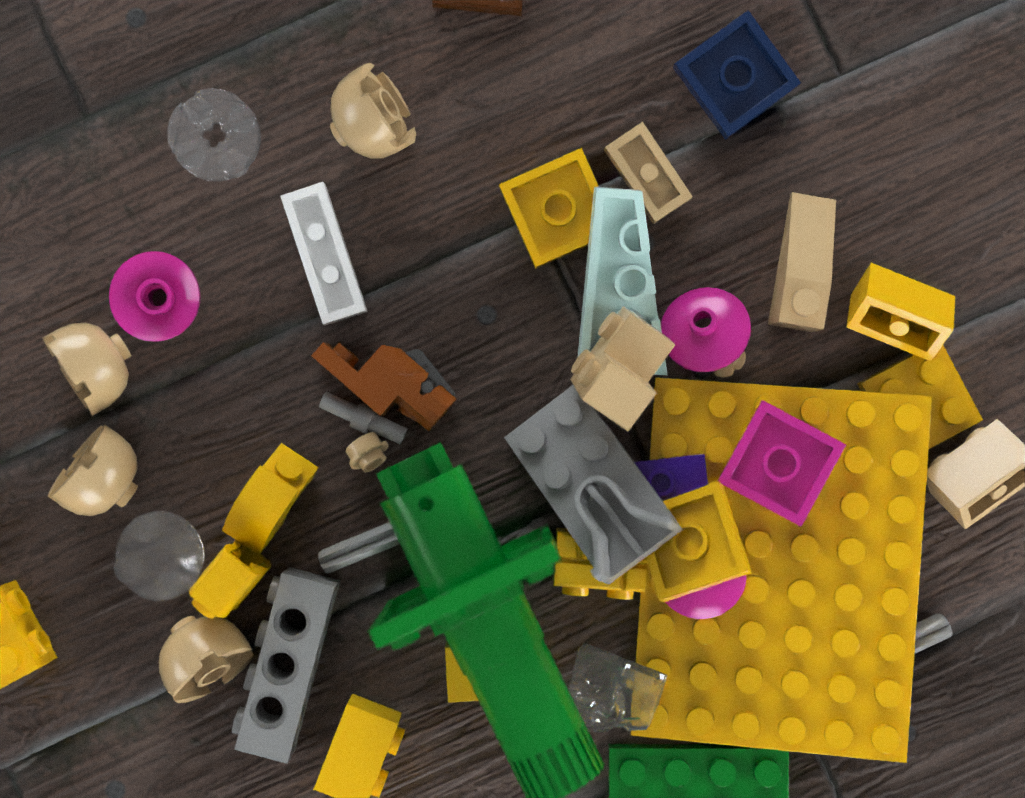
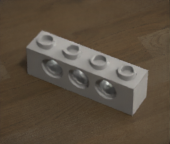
(277, 735)

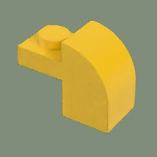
(268, 498)

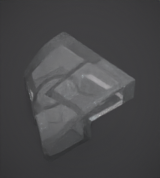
(614, 690)

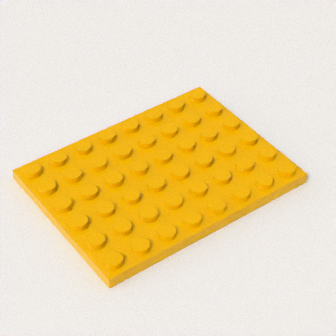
(829, 614)

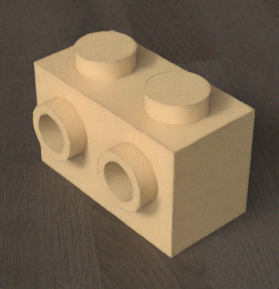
(978, 473)

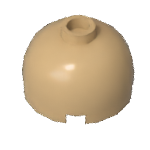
(369, 114)
(91, 363)
(98, 475)
(201, 654)

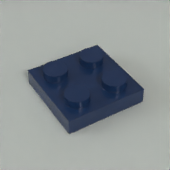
(736, 74)

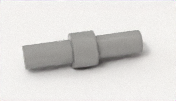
(362, 417)

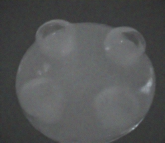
(159, 556)

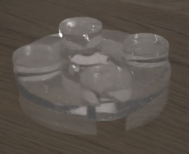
(199, 114)

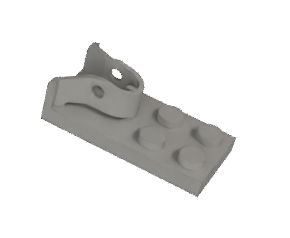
(593, 485)

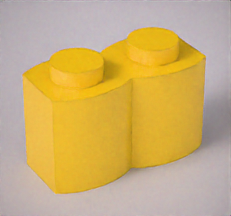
(228, 580)

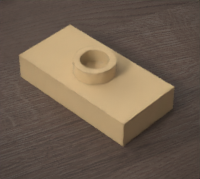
(648, 170)

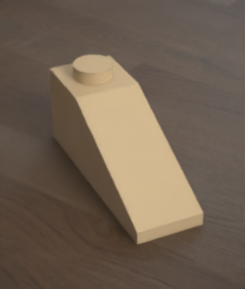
(804, 264)

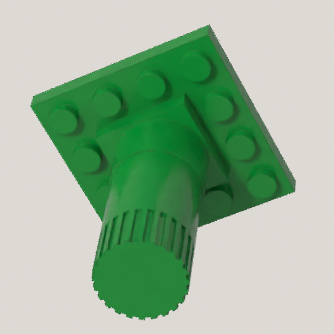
(477, 599)

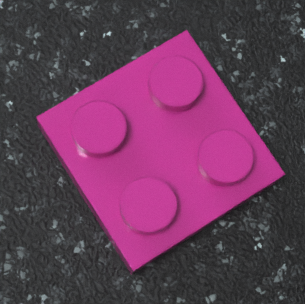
(781, 463)

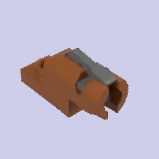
(392, 378)

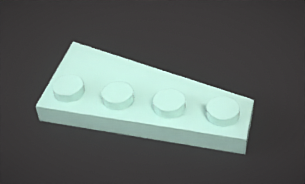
(617, 264)

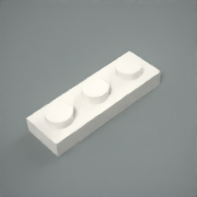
(323, 253)

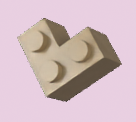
(619, 367)

